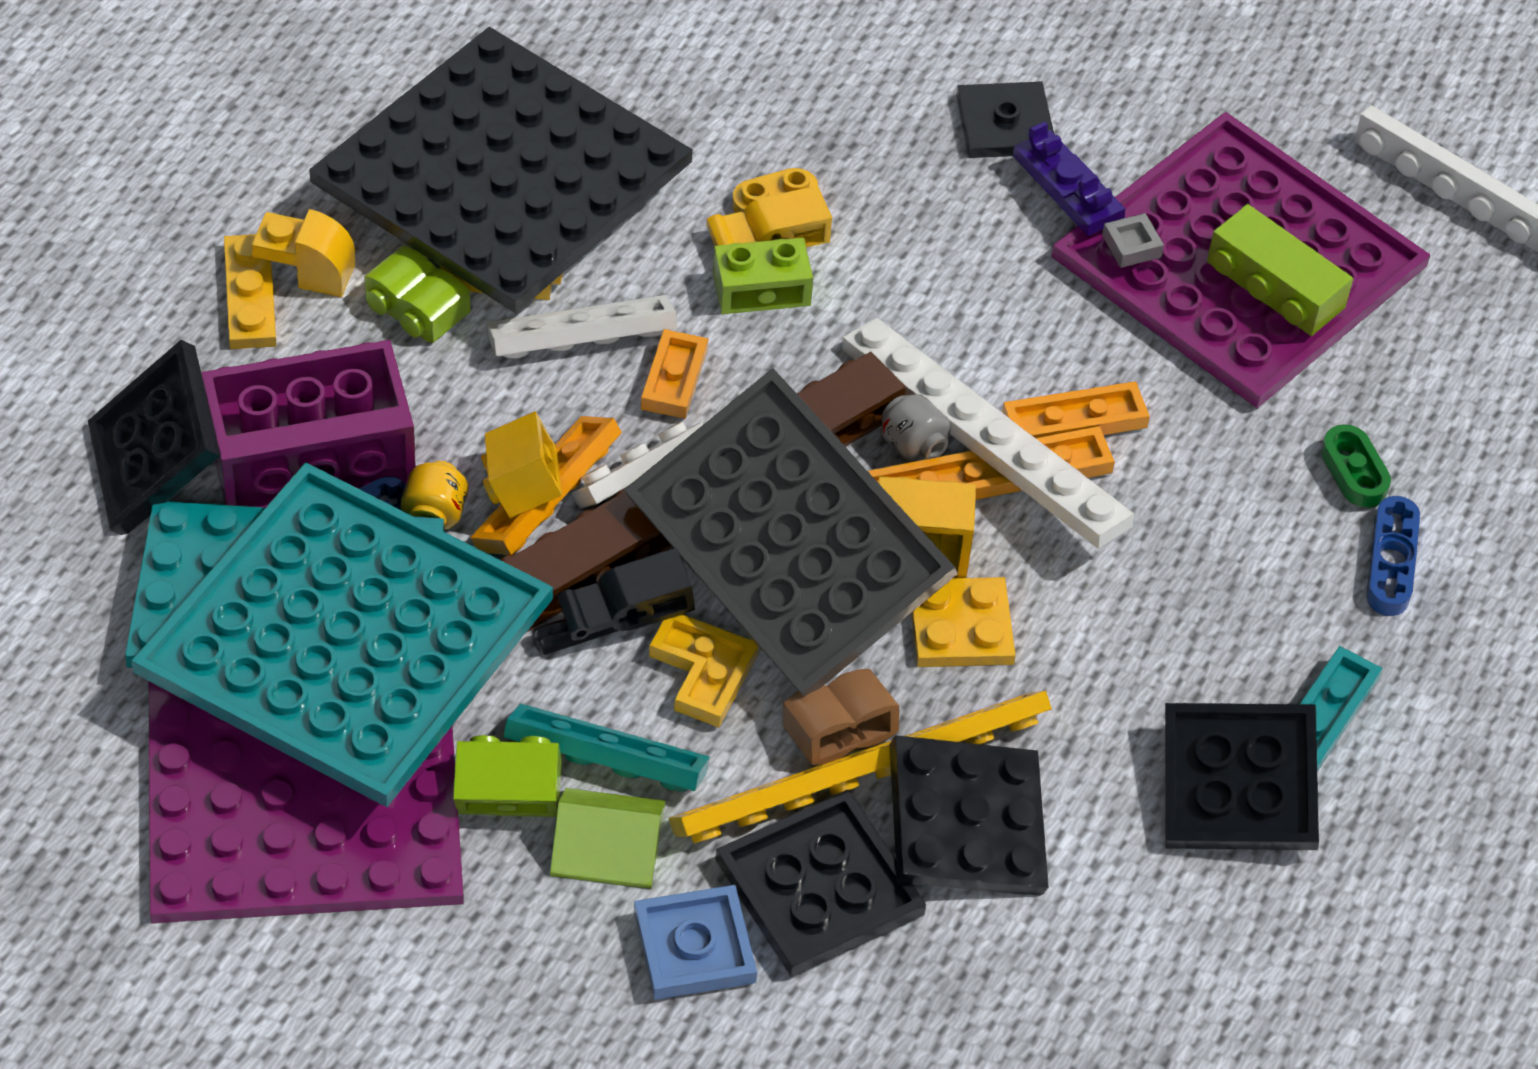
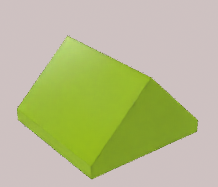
(607, 838)

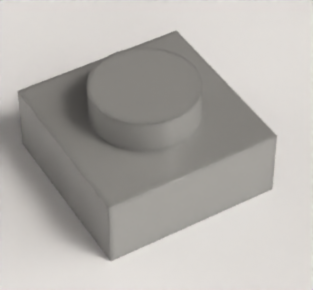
(1133, 240)

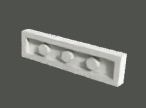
(569, 327)

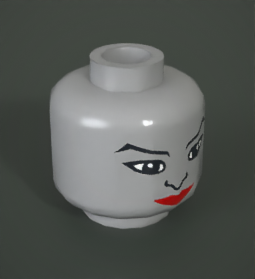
(915, 428)

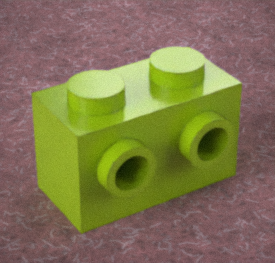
(762, 275)
(507, 777)

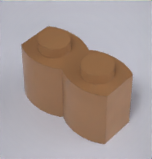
(841, 717)

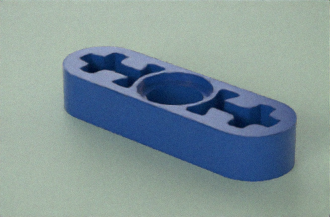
(1403, 542)

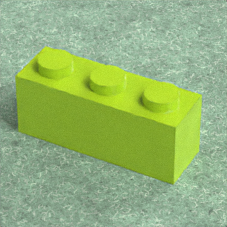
(1279, 269)

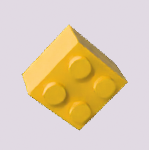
(941, 511)

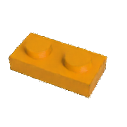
(674, 374)

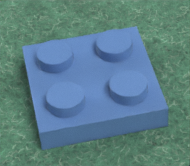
(695, 942)

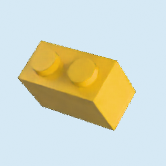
(521, 465)

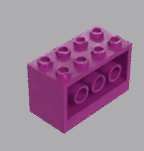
(317, 408)

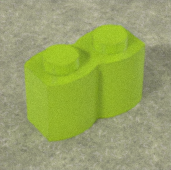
(417, 294)

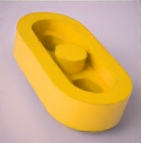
(771, 184)

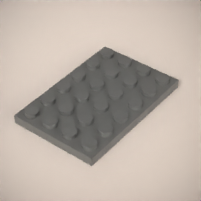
(790, 533)

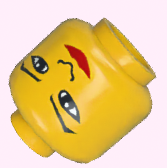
(435, 492)

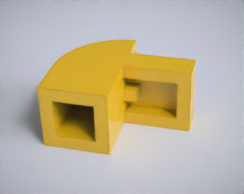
(315, 245)

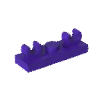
(1067, 180)

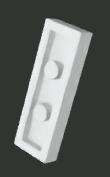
(636, 461)

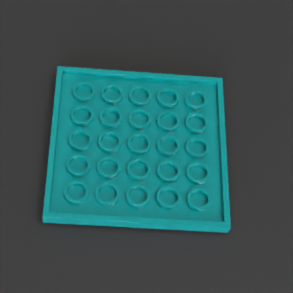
(344, 633)

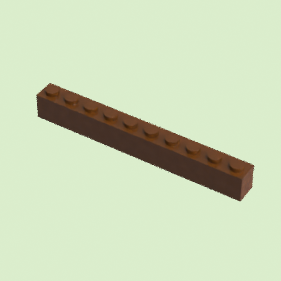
(619, 533)

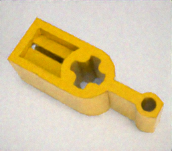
(776, 217)

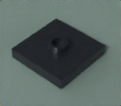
(1000, 115)

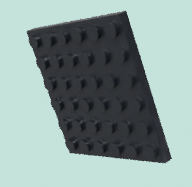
(501, 168)

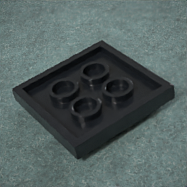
(153, 438)
(1241, 776)
(968, 816)
(819, 882)

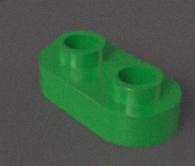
(1359, 468)

